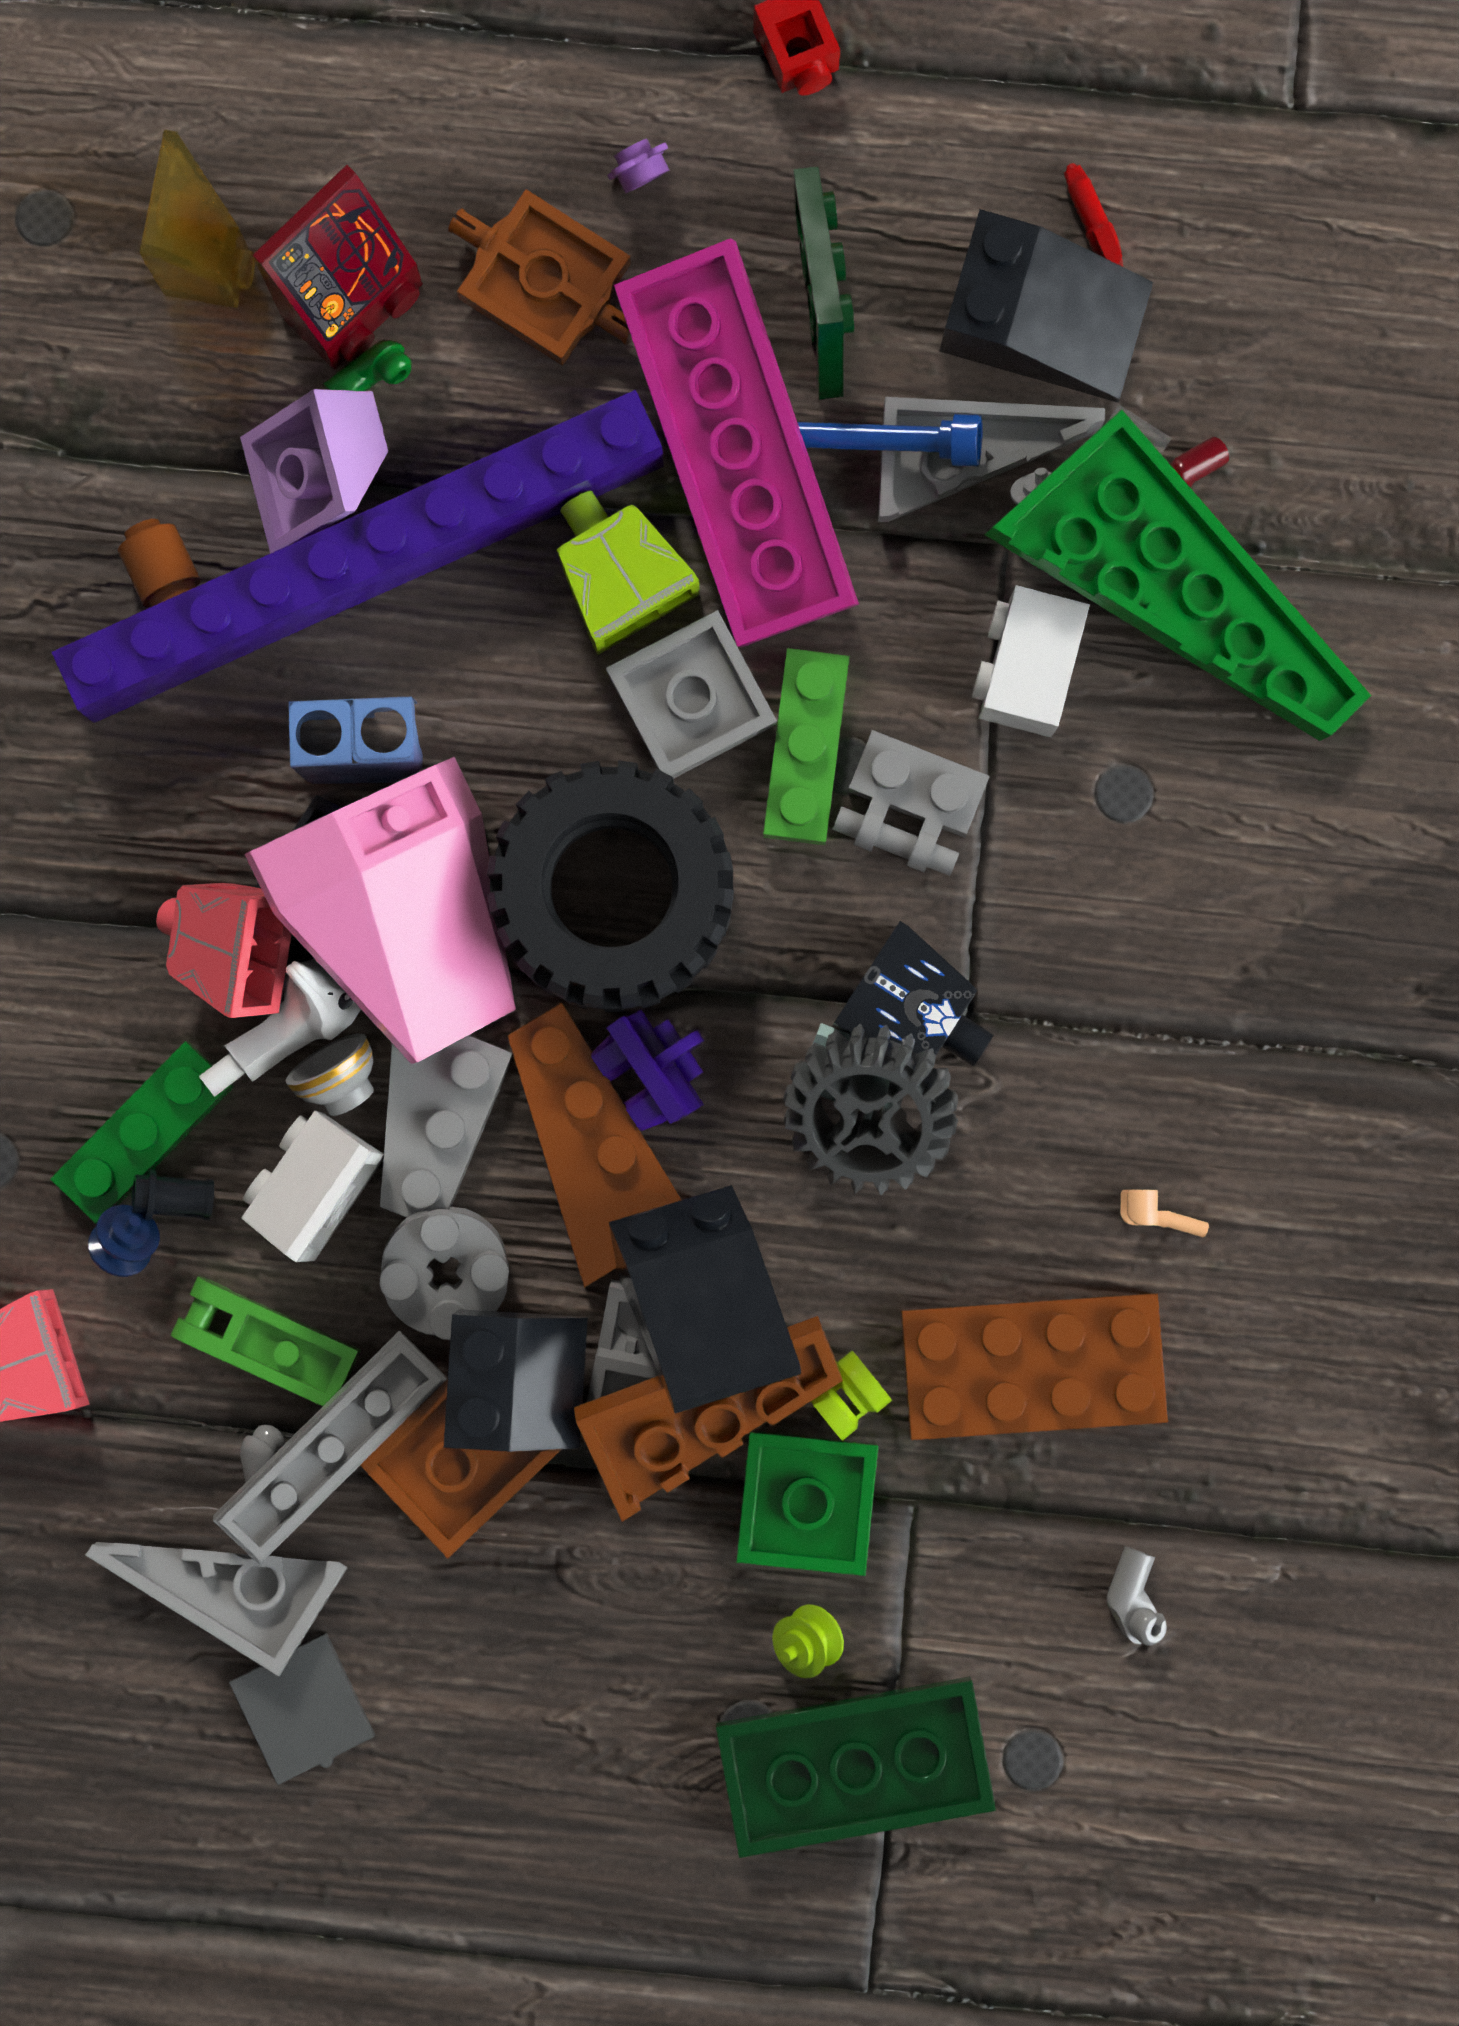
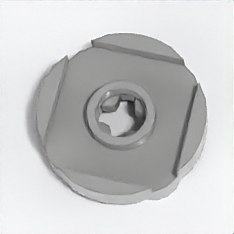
(442, 1235)

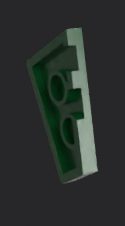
(822, 268)

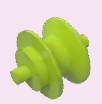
(808, 1641)

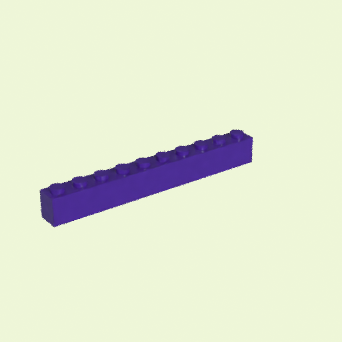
(359, 558)

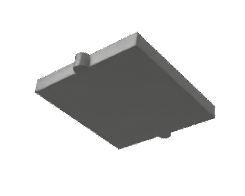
(304, 1712)

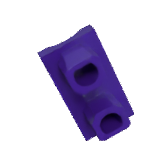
(661, 1063)

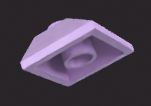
(314, 462)

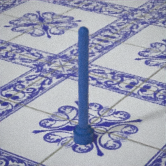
(954, 439)

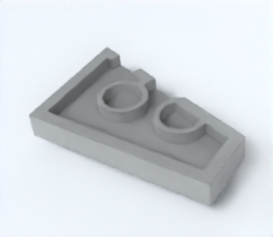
(437, 1121)

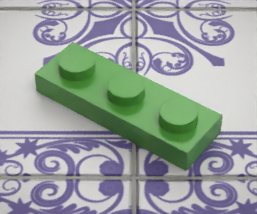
(806, 746)

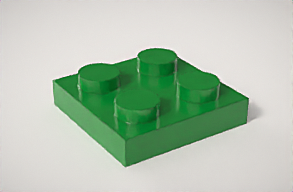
(807, 1503)

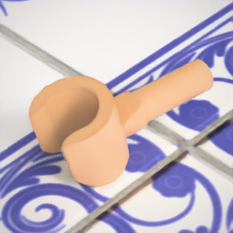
(1141, 1208)

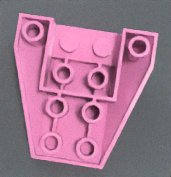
(398, 908)

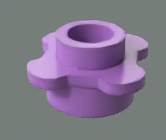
(639, 165)

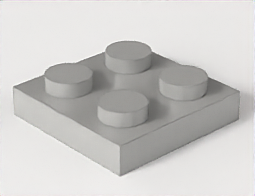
(691, 696)

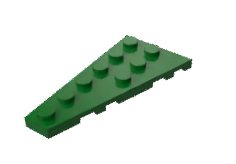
(1155, 556)

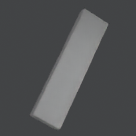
(329, 1447)

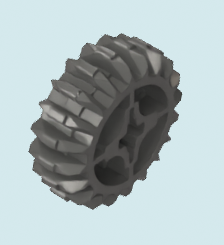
(866, 1077)

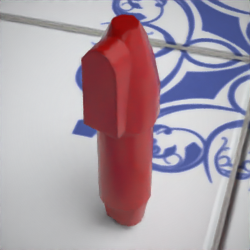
(1099, 231)

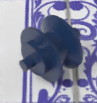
(123, 1241)

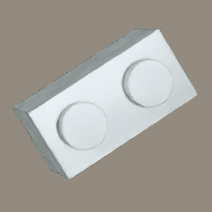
(1032, 660)

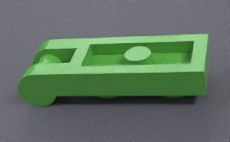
(267, 1343)

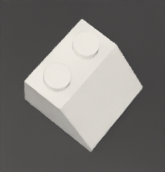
(310, 1186)

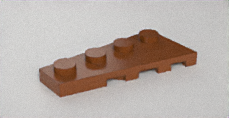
(587, 1138)
(649, 1447)

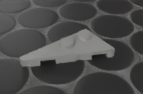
(1010, 438)
(229, 1595)

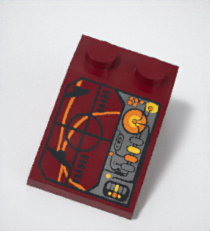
(339, 270)

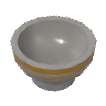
(335, 1075)

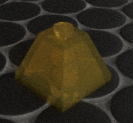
(190, 235)

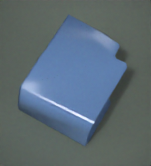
(337, 765)

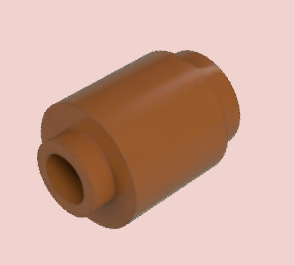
(157, 562)

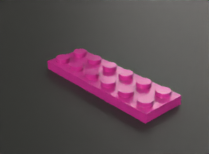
(736, 443)

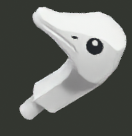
(310, 1011)

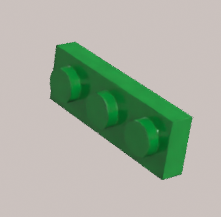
(139, 1133)

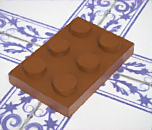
(447, 1489)

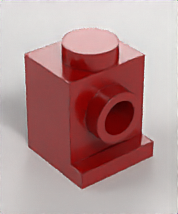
(792, 24)

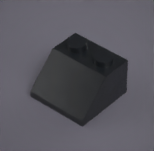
(514, 1381)

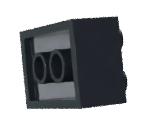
(1045, 308)
(703, 1298)

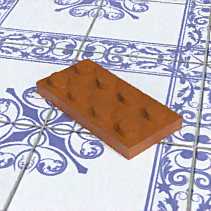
(1034, 1366)

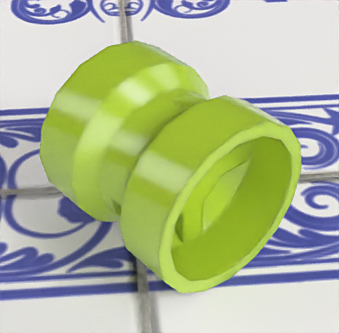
(860, 1388)

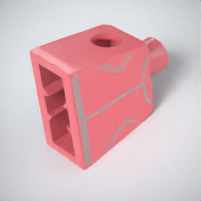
(226, 947)
(37, 1360)

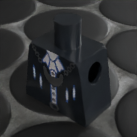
(916, 994)

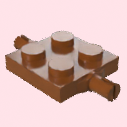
(543, 276)

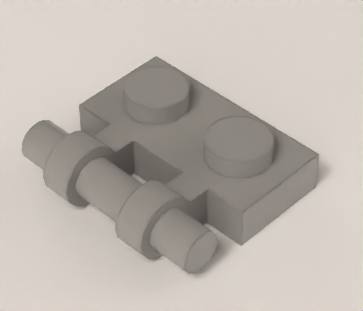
(918, 786)

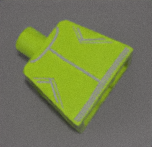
(620, 571)

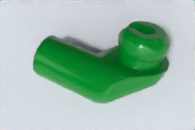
(381, 361)

